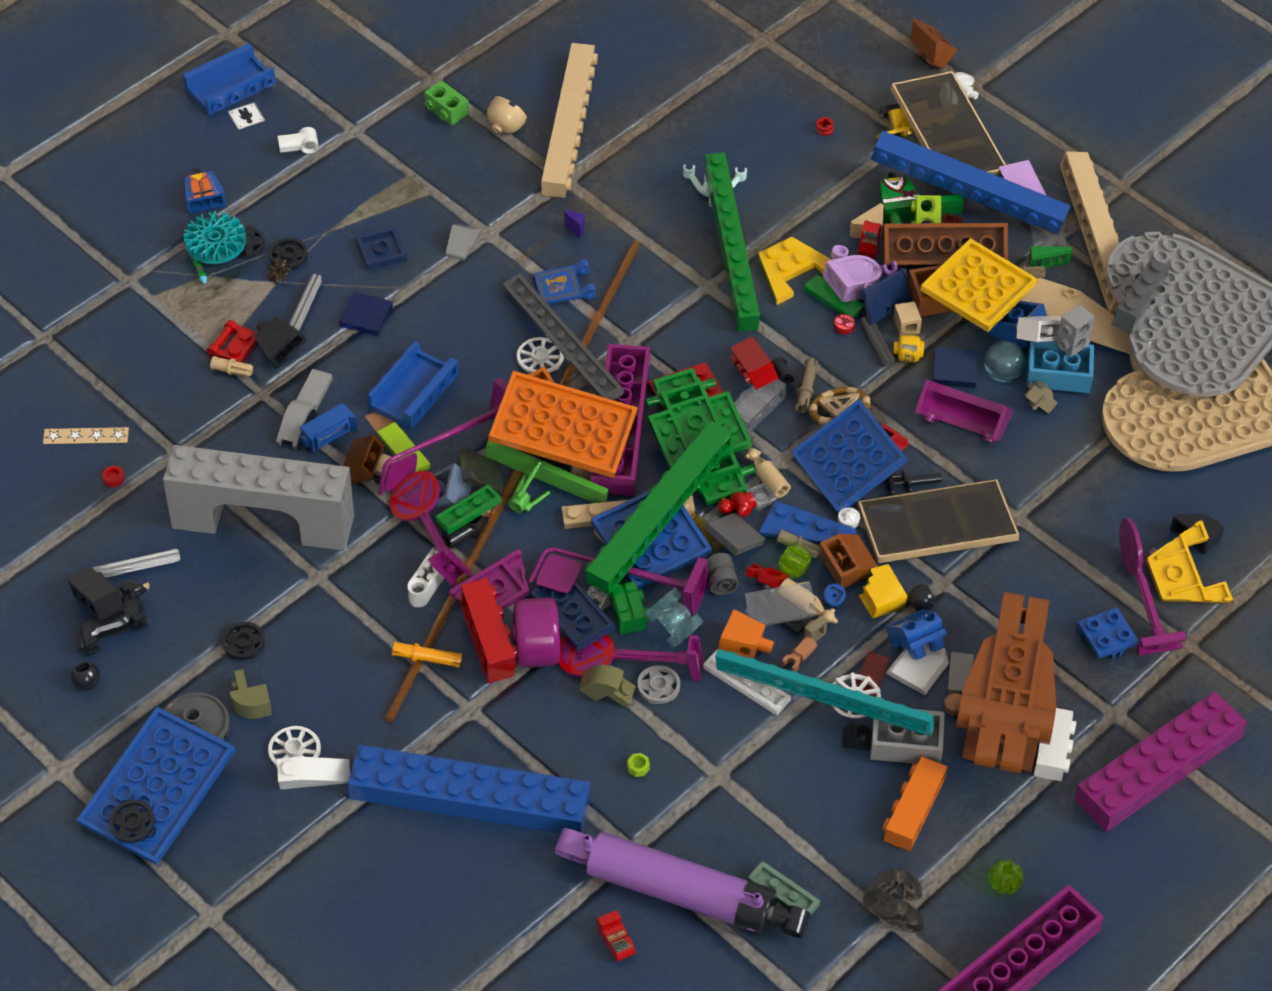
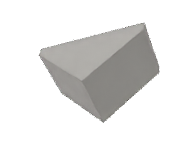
(461, 241)

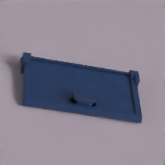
(885, 293)

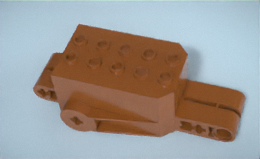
(1010, 690)

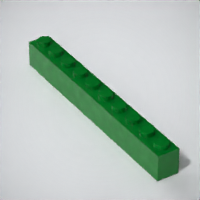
(731, 242)
(658, 507)

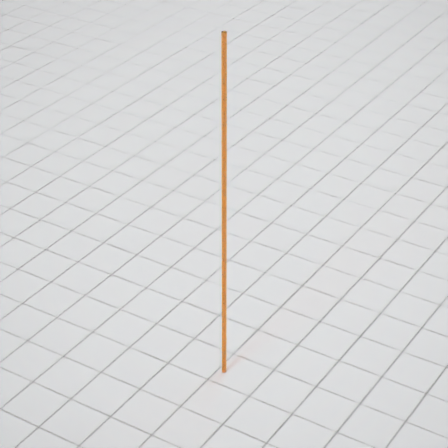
(444, 612)

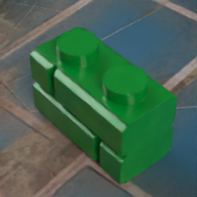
(628, 608)

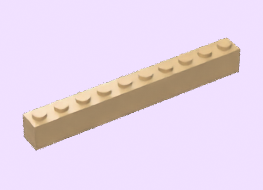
(568, 120)
(1092, 216)

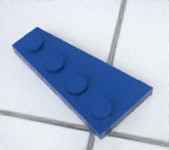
(800, 522)

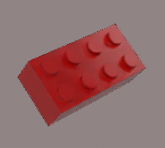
(488, 630)

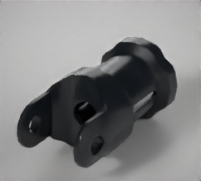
(784, 374)

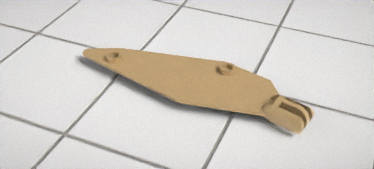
(1062, 299)

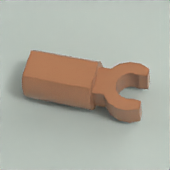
(800, 653)

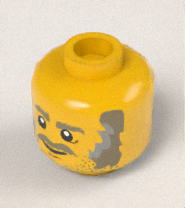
(909, 348)

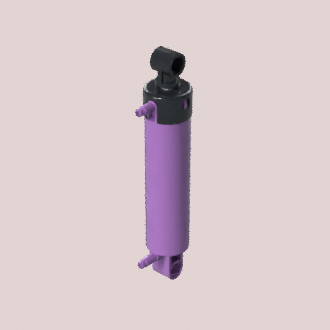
(682, 882)

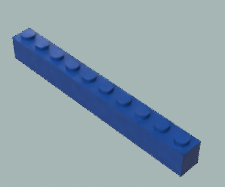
(970, 182)

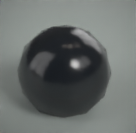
(922, 598)
(85, 675)

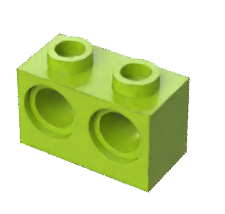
(933, 215)

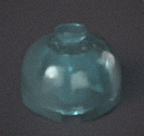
(1005, 361)

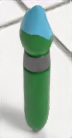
(202, 276)

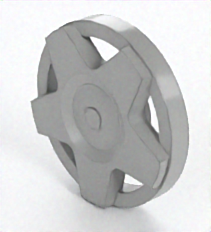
(658, 684)

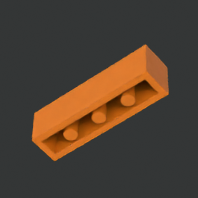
(915, 803)

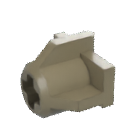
(1040, 396)

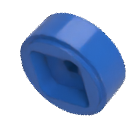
(834, 595)

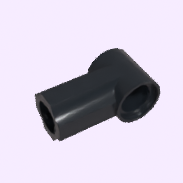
(470, 530)

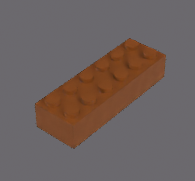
(936, 242)

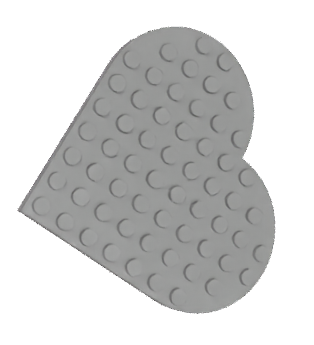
(1204, 323)

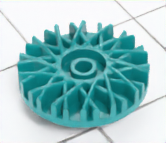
(214, 238)

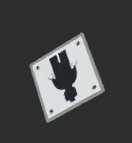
(246, 116)

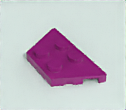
(506, 576)

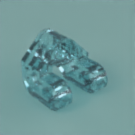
(674, 617)

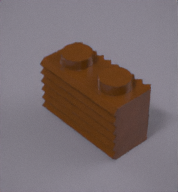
(363, 458)

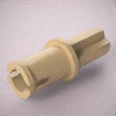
(231, 366)

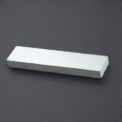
(768, 697)

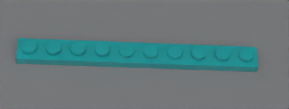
(825, 692)

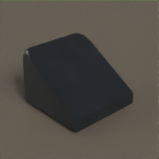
(857, 736)

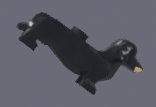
(120, 622)

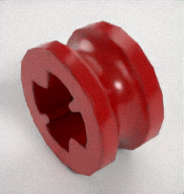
(828, 129)

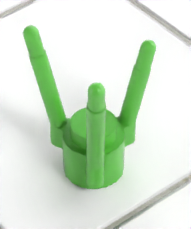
(520, 499)

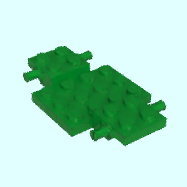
(684, 414)

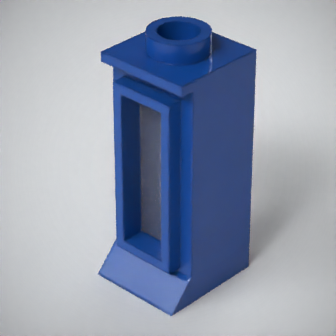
(328, 427)

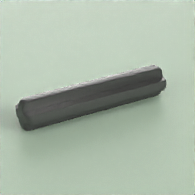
(878, 342)

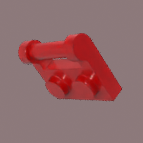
(239, 346)

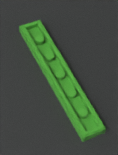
(547, 473)

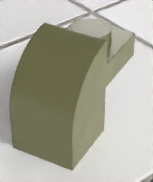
(607, 681)
(250, 701)

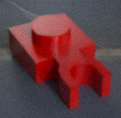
(768, 576)

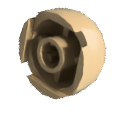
(505, 117)

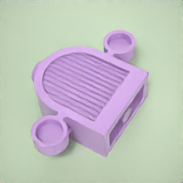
(850, 273)

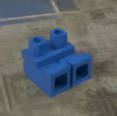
(916, 631)

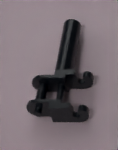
(909, 481)

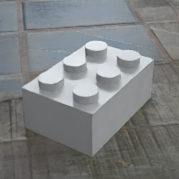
(904, 745)

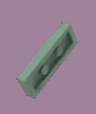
(787, 891)

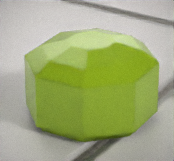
(638, 765)

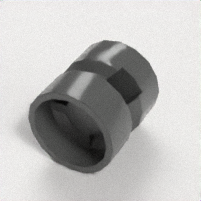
(721, 574)

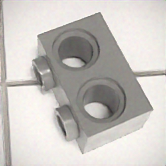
(1075, 330)

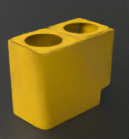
(883, 592)

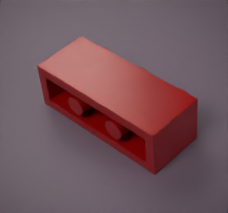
(753, 363)

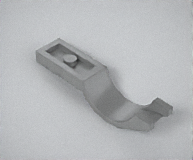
(299, 409)

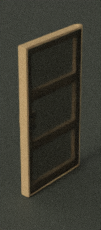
(947, 120)
(937, 521)

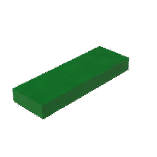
(823, 292)
(468, 509)

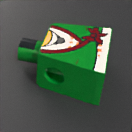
(896, 189)

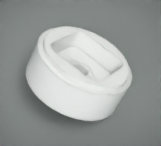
(849, 517)

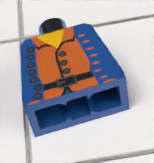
(203, 191)

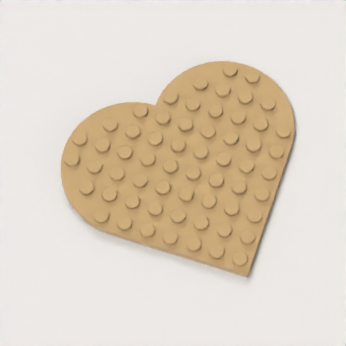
(1184, 430)

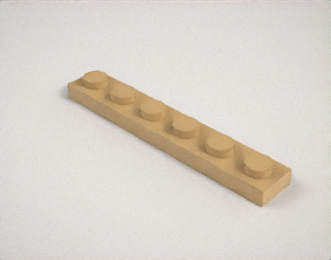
(580, 515)

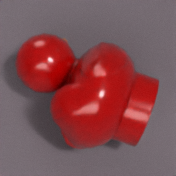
(740, 502)

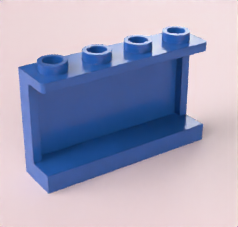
(228, 79)
(411, 386)

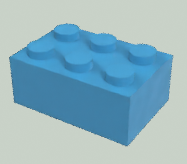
(1059, 370)

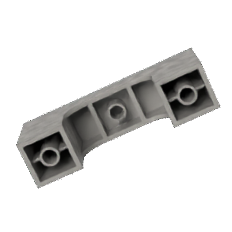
(313, 493)

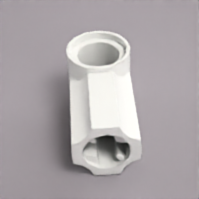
(304, 140)

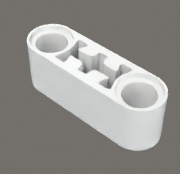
(418, 582)

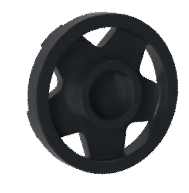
(251, 242)
(289, 252)
(243, 641)
(132, 821)

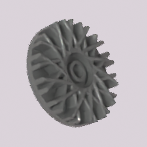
(203, 712)

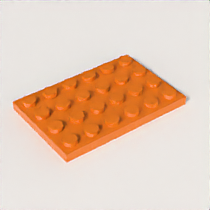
(563, 424)

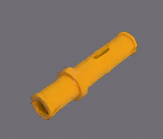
(417, 652)

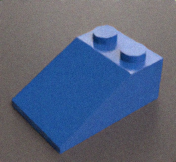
(1007, 327)

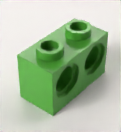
(446, 103)

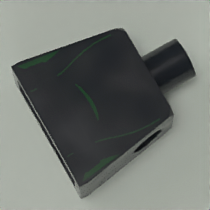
(278, 339)

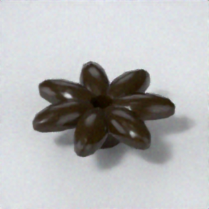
(278, 270)

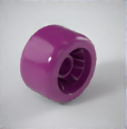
(536, 632)

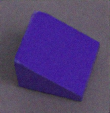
(574, 222)

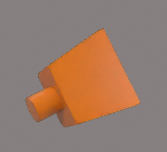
(744, 636)

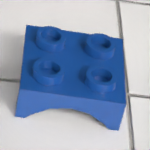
(1107, 633)

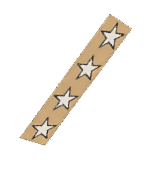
(86, 435)

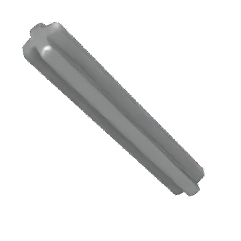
(305, 301)
(138, 563)

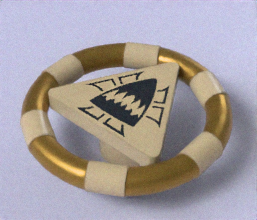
(836, 404)

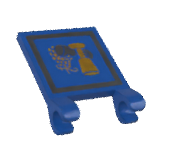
(562, 283)

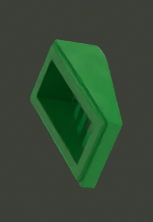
(1046, 255)

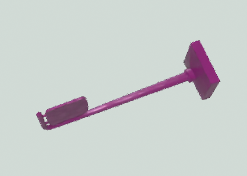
(407, 465)
(561, 574)

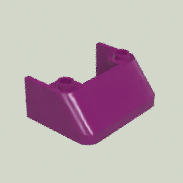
(964, 410)

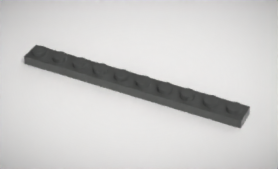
(563, 338)

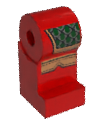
(870, 239)
(615, 936)

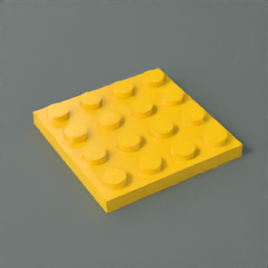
(979, 285)

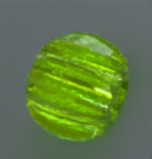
(795, 561)
(1005, 876)

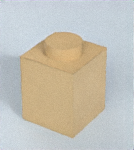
(907, 318)

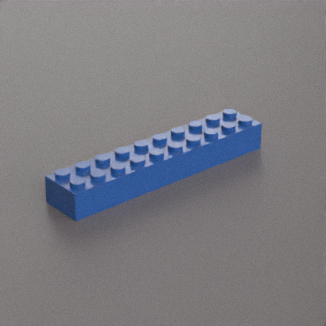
(468, 790)

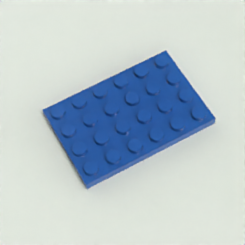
(168, 769)

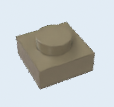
(816, 628)

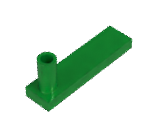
(901, 211)

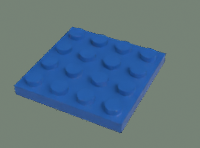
(849, 456)
(672, 549)

